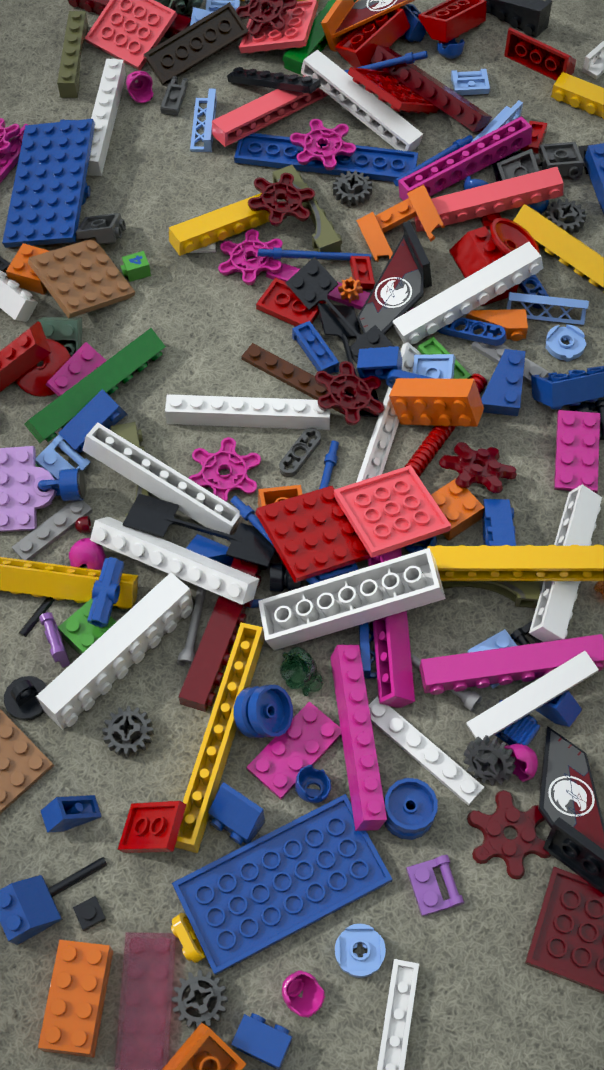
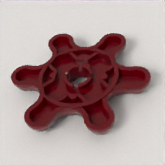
(270, 17)
(281, 190)
(349, 382)
(478, 467)
(497, 845)

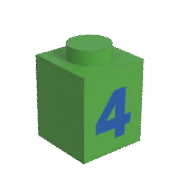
(135, 266)

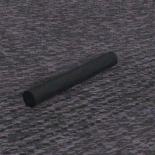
(35, 617)
(77, 876)

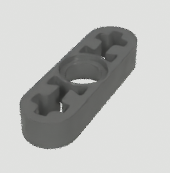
(301, 443)

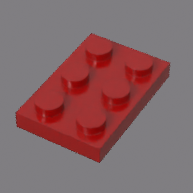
(285, 305)
(152, 827)

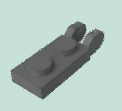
(174, 96)

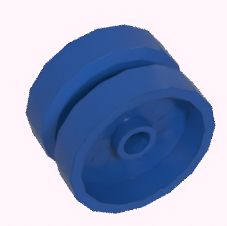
(263, 711)
(399, 801)

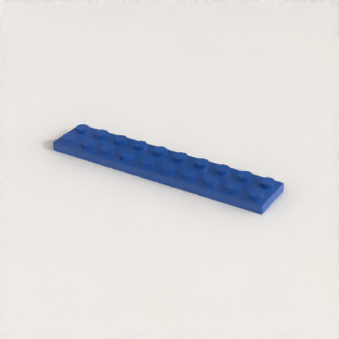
(280, 152)

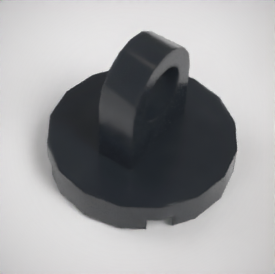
(21, 698)

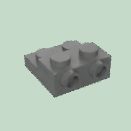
(564, 156)
(519, 165)
(103, 227)

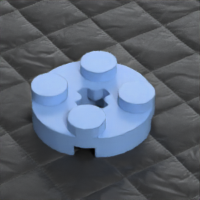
(562, 351)
(370, 940)

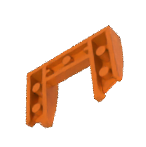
(417, 204)

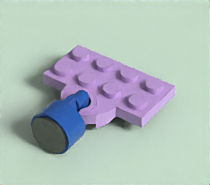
(31, 488)

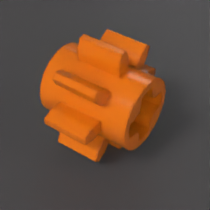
(350, 289)

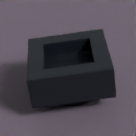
(89, 913)

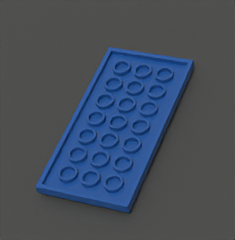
(49, 183)
(280, 884)

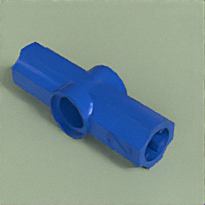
(105, 592)

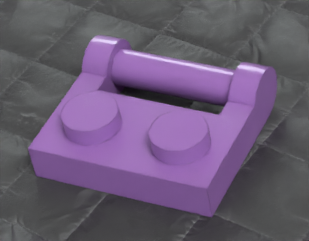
(54, 638)
(427, 889)

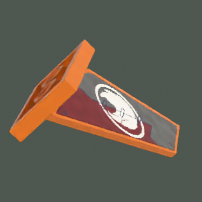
(348, 15)

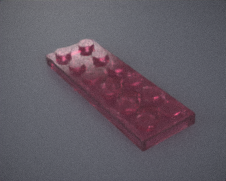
(146, 1001)

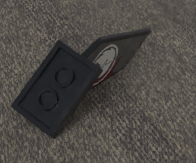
(399, 284)
(572, 809)

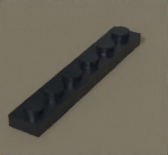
(274, 80)

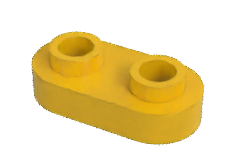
(184, 932)

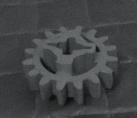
(352, 188)
(566, 215)
(119, 725)
(489, 760)
(210, 993)

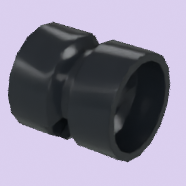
(281, 579)

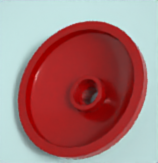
(510, 235)
(35, 379)

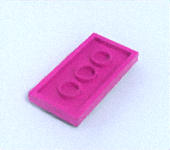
(577, 450)
(300, 746)

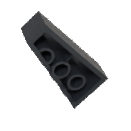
(526, 15)

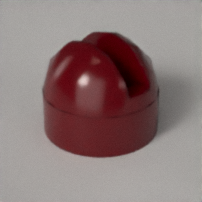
(82, 524)

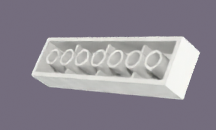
(351, 599)
(116, 651)

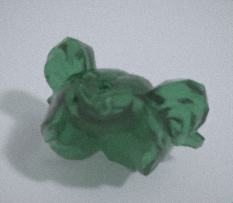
(301, 671)

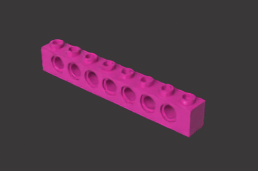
(469, 159)

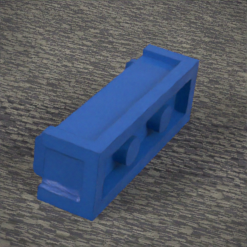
(315, 348)

